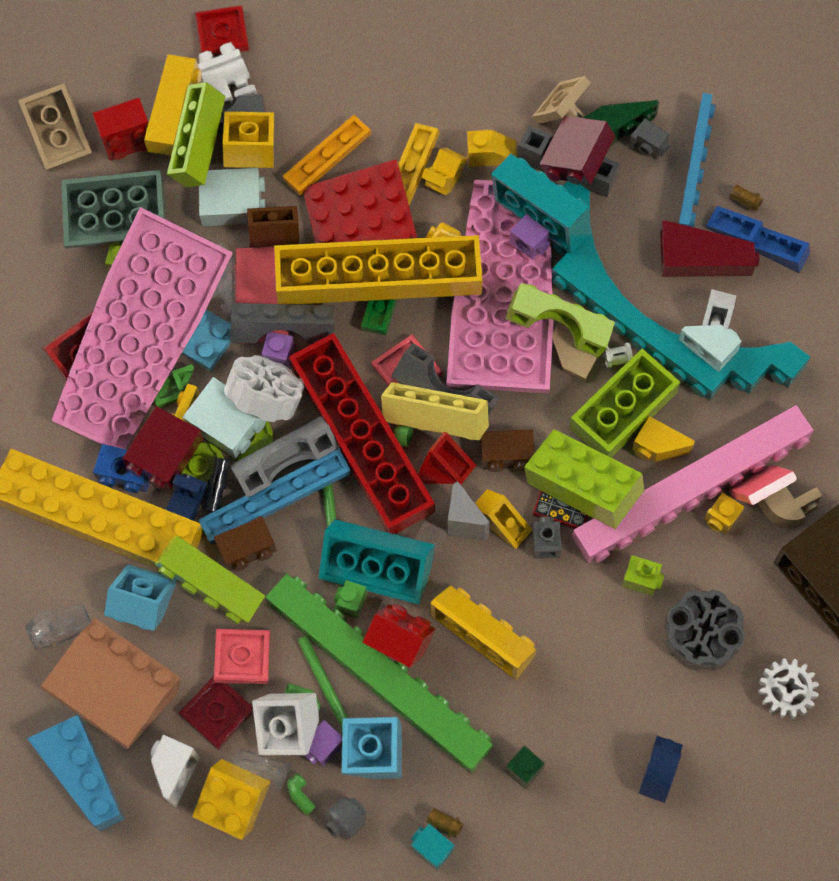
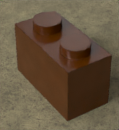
(273, 226)
(507, 449)
(246, 544)

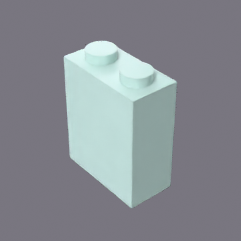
(228, 196)
(222, 421)

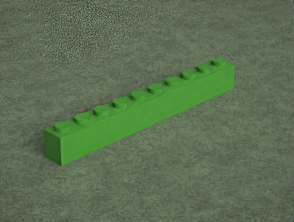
(379, 673)

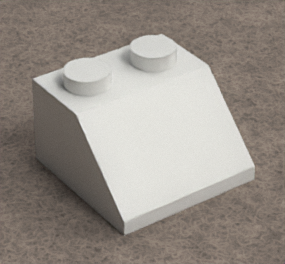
(285, 723)
(173, 767)

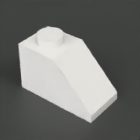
(719, 309)

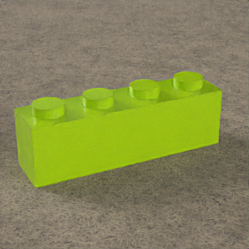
(196, 135)
(210, 580)

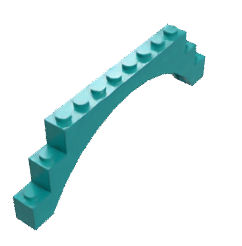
(591, 286)

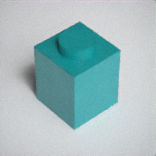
(431, 846)

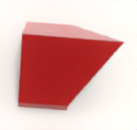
(445, 463)

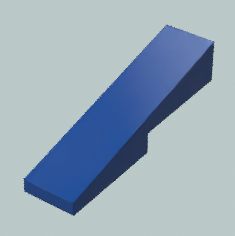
(769, 243)

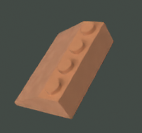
(111, 683)

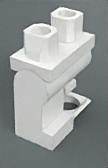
(226, 70)

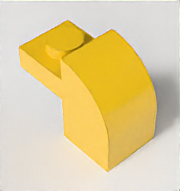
(445, 171)

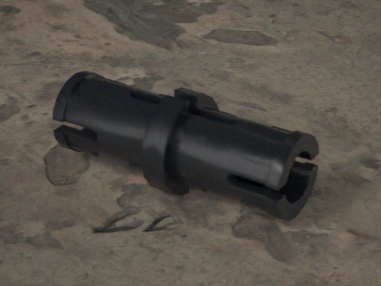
(216, 484)

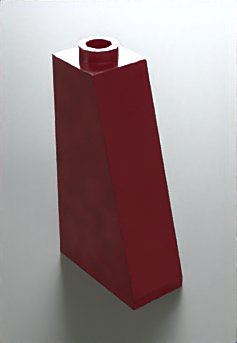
(703, 253)

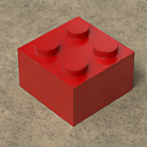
(122, 128)
(399, 634)

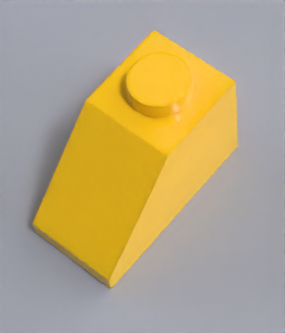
(488, 148)
(660, 442)
(503, 518)

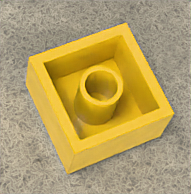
(248, 139)
(231, 799)

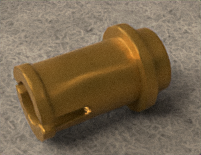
(747, 198)
(445, 823)

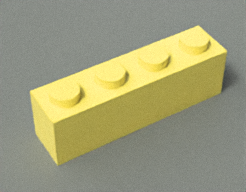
(435, 411)

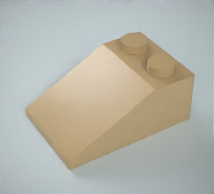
(55, 126)

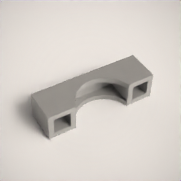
(304, 443)

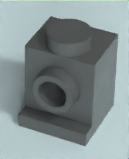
(650, 140)
(544, 546)

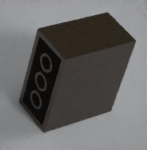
(813, 567)

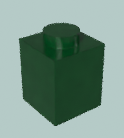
(525, 767)

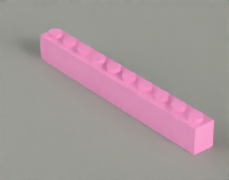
(696, 482)

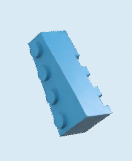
(77, 766)

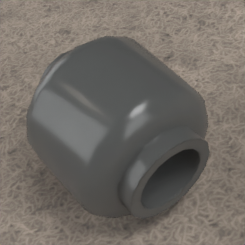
(345, 818)

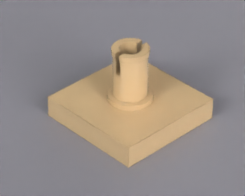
(562, 100)

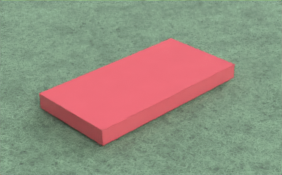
(257, 278)

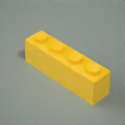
(169, 102)

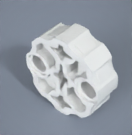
(263, 388)

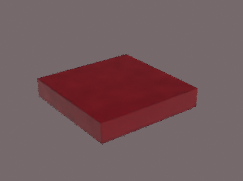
(216, 712)

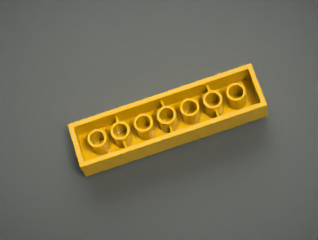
(378, 270)
(91, 509)

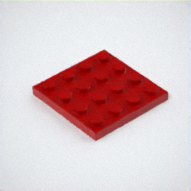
(361, 206)

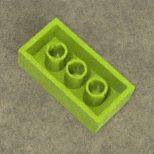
(624, 404)
(584, 478)

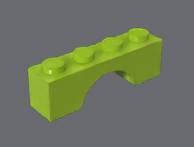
(589, 330)

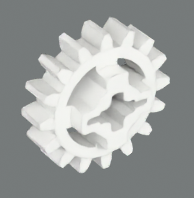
(799, 690)

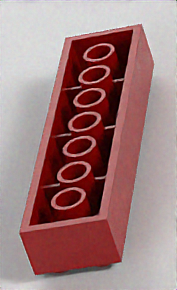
(362, 435)

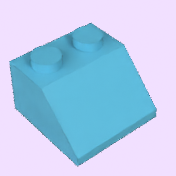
(139, 597)
(372, 748)

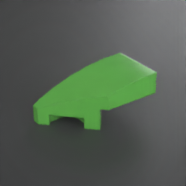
(173, 386)

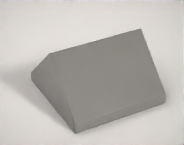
(465, 517)

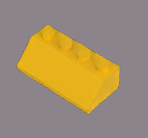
(482, 631)

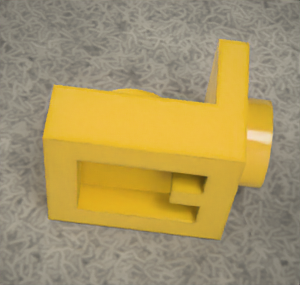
(723, 513)

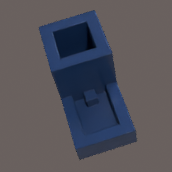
(187, 496)
(661, 769)

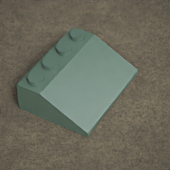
(104, 207)

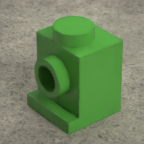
(350, 599)

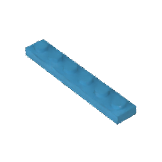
(698, 155)
(277, 495)

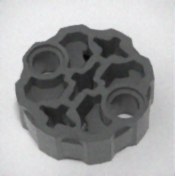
(729, 625)

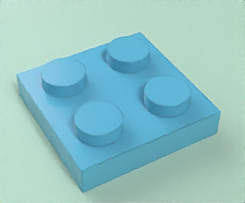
(208, 341)

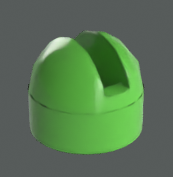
(403, 434)

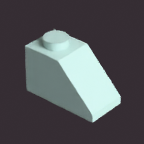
(711, 343)

